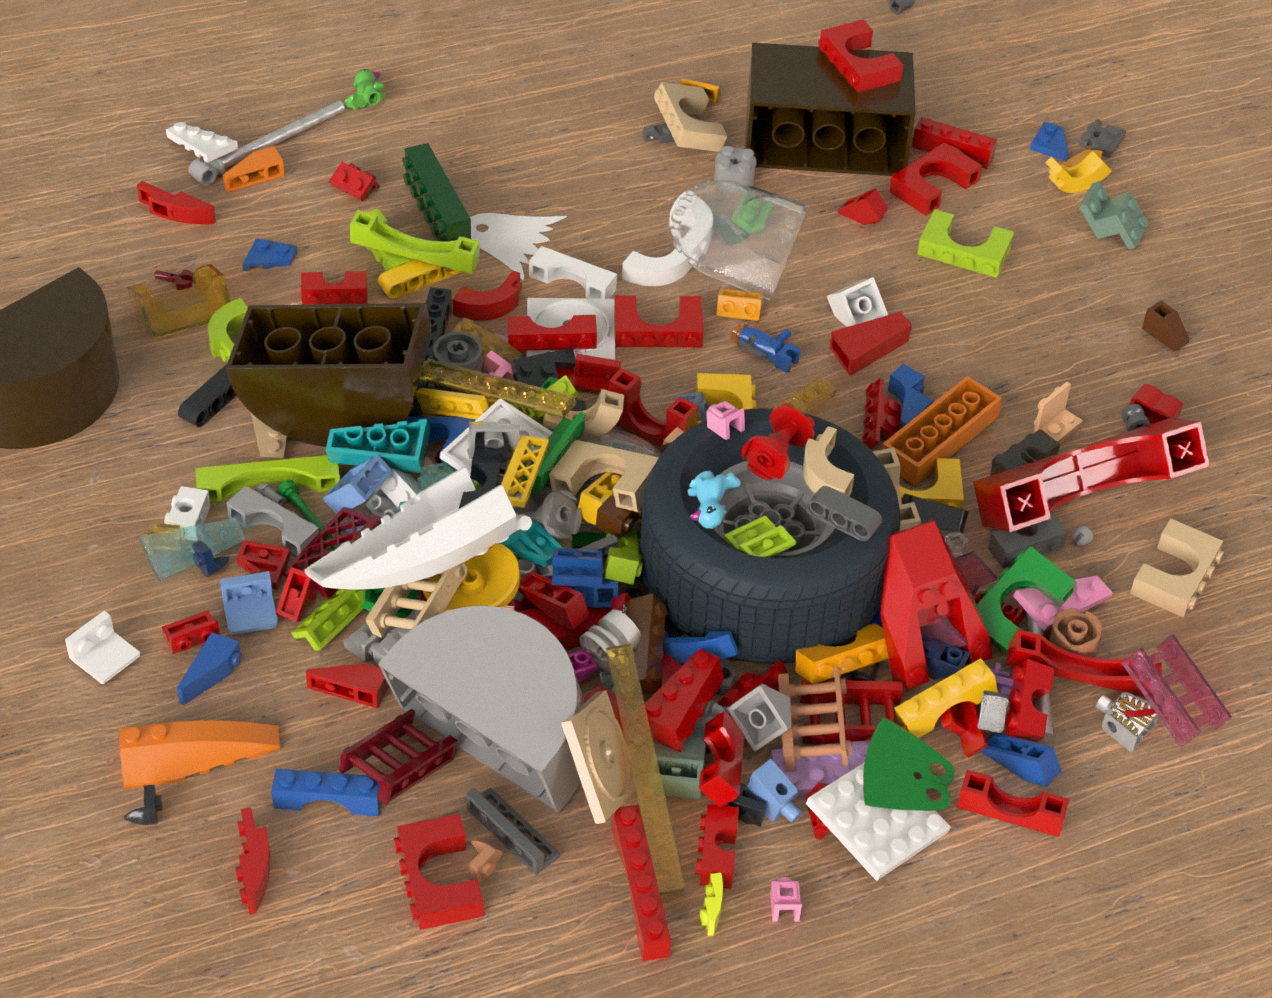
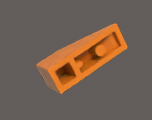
(254, 169)

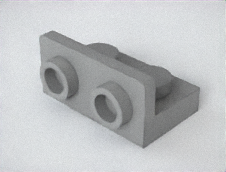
(364, 641)

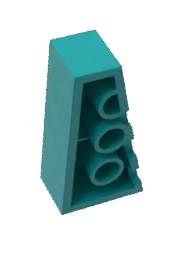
(399, 445)

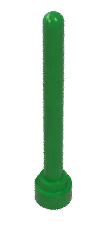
(291, 492)

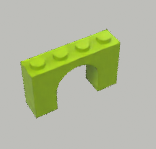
(984, 259)

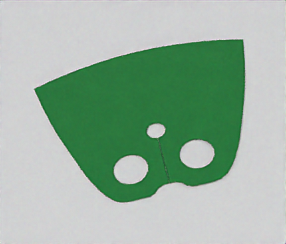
(890, 767)

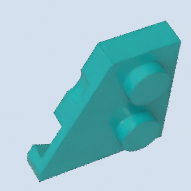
(533, 545)

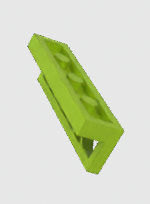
(330, 617)

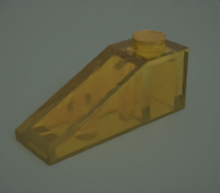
(488, 340)

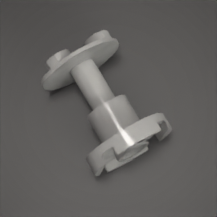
(556, 514)

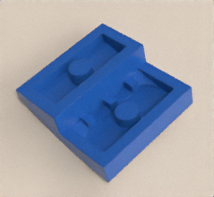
(577, 567)

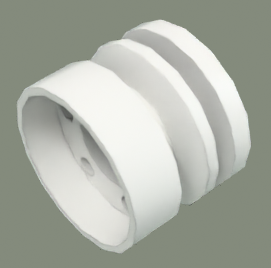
(612, 631)

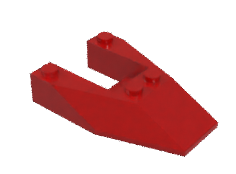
(918, 586)

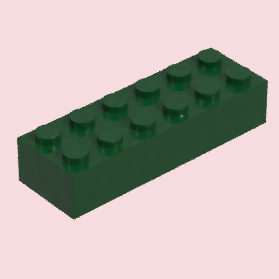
(435, 194)

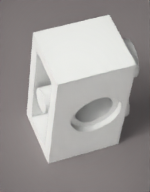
(188, 507)

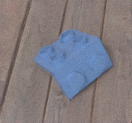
(248, 603)

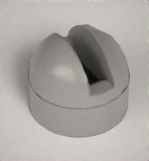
(1082, 536)

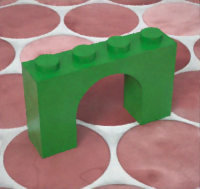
(1031, 571)

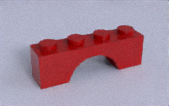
(931, 134)
(528, 336)
(723, 777)
(1039, 813)

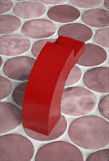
(488, 304)

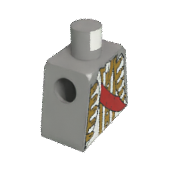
(1127, 719)

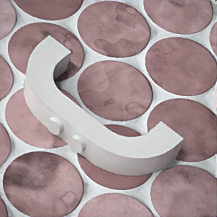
(655, 271)

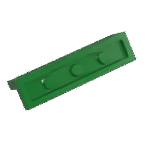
(559, 443)

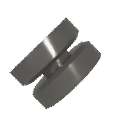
(459, 350)

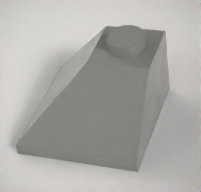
(493, 435)

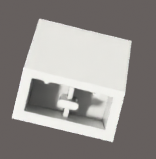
(395, 489)

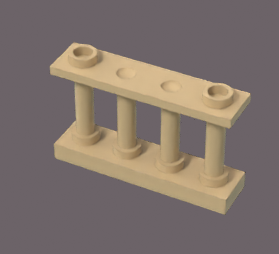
(395, 598)

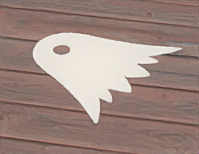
(511, 236)

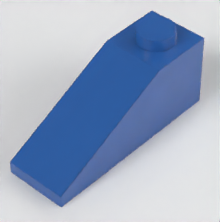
(210, 666)
(1025, 758)

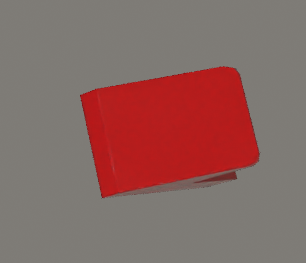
(296, 594)

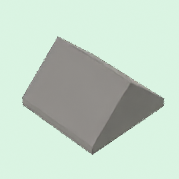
(762, 715)

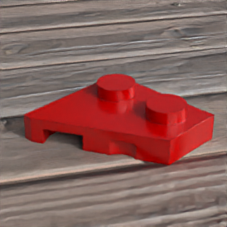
(262, 557)

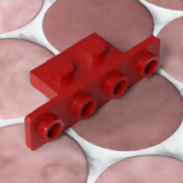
(591, 372)
(881, 415)
(750, 681)
(963, 721)

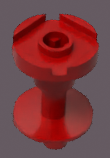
(768, 453)

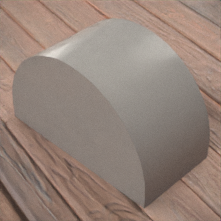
(495, 688)

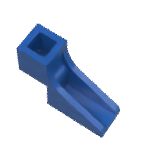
(908, 388)

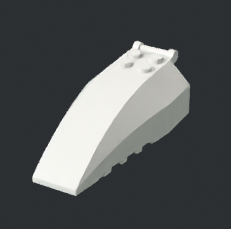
(422, 537)

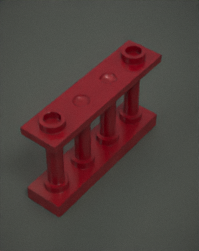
(405, 774)

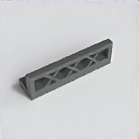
(510, 834)

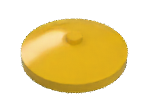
(489, 581)

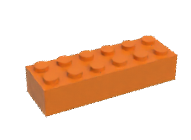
(943, 428)

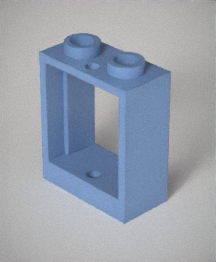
(358, 484)

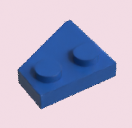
(1050, 141)
(269, 254)

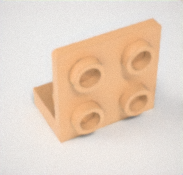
(1054, 417)

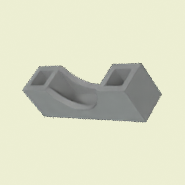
(254, 509)

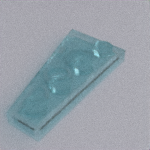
(173, 549)

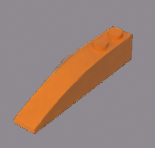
(178, 749)

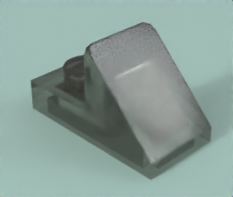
(993, 711)

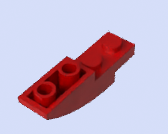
(177, 207)
(254, 861)

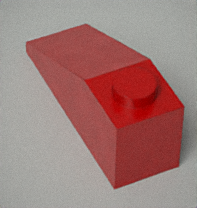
(556, 601)
(351, 682)

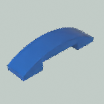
(716, 642)

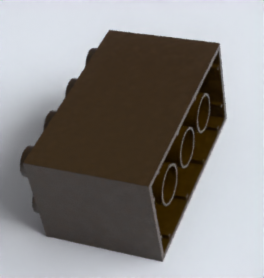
(813, 120)

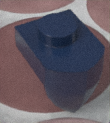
(204, 559)

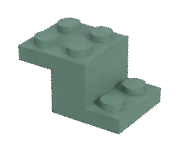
(1114, 215)

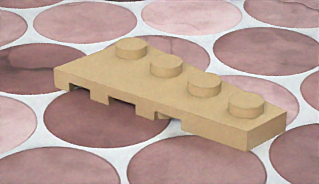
(270, 443)

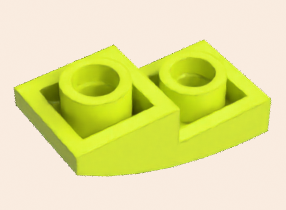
(712, 905)

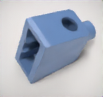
(773, 787)

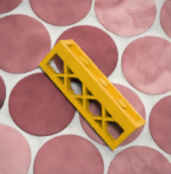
(453, 403)
(517, 469)

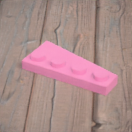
(1043, 610)

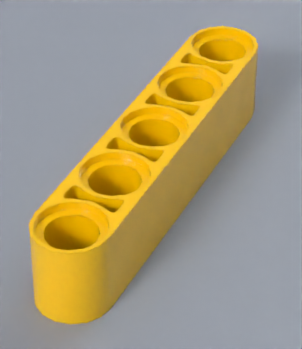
(412, 277)

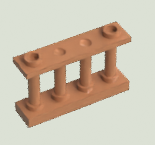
(793, 752)

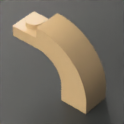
(599, 417)
(819, 470)

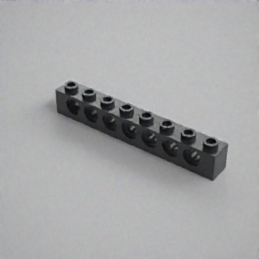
(439, 309)

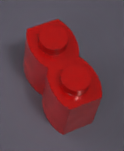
(1156, 404)

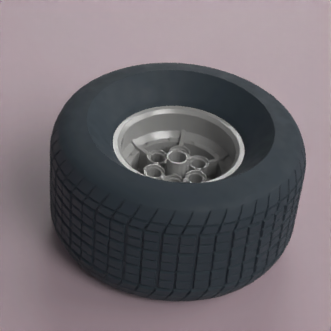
(774, 603)

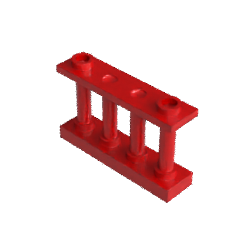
(858, 692)

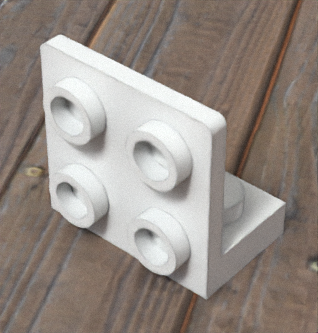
(100, 649)

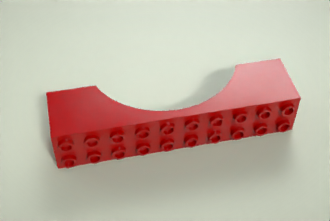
(1143, 454)

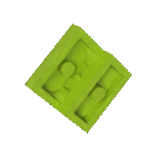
(760, 538)

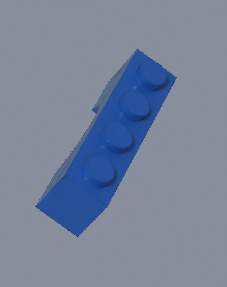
(296, 788)

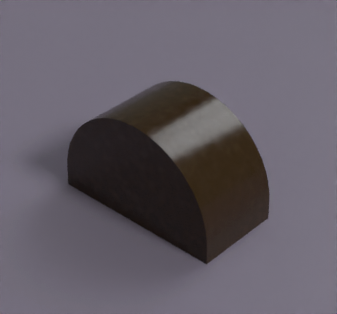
(55, 362)
(329, 365)

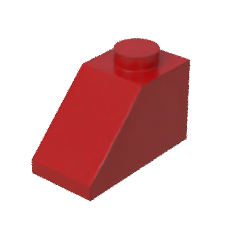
(865, 208)

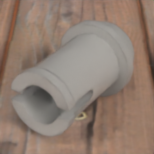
(267, 491)

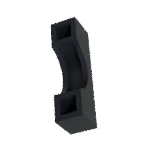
(486, 470)

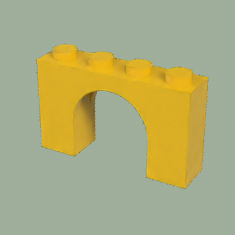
(732, 388)
(947, 487)

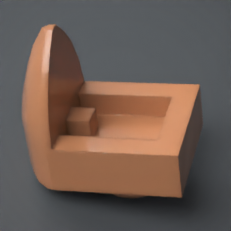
(485, 862)

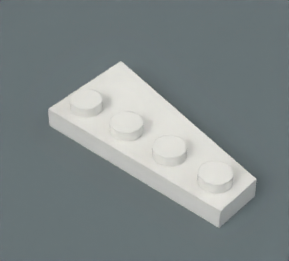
(202, 142)

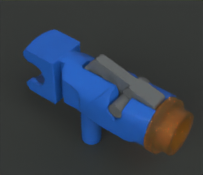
(766, 347)

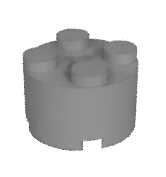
(735, 165)

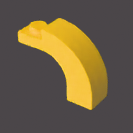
(1080, 176)

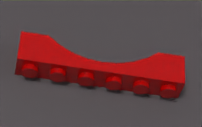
(1071, 666)
(647, 905)

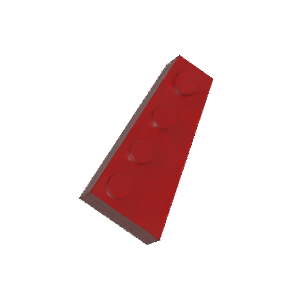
(683, 699)

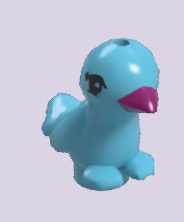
(709, 493)

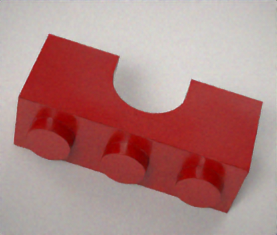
(350, 290)
(1023, 718)
(719, 828)

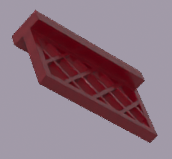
(331, 528)

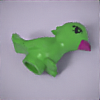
(367, 91)

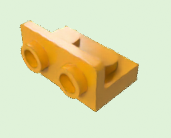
(739, 304)

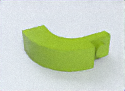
(223, 326)

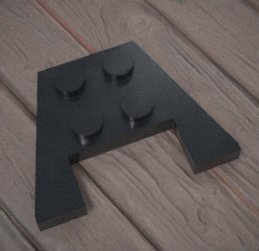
(538, 368)

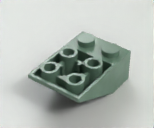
(682, 770)

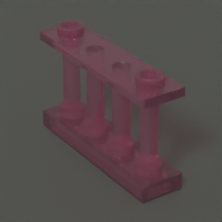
(1163, 699)

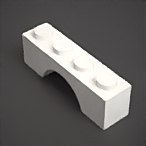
(551, 265)

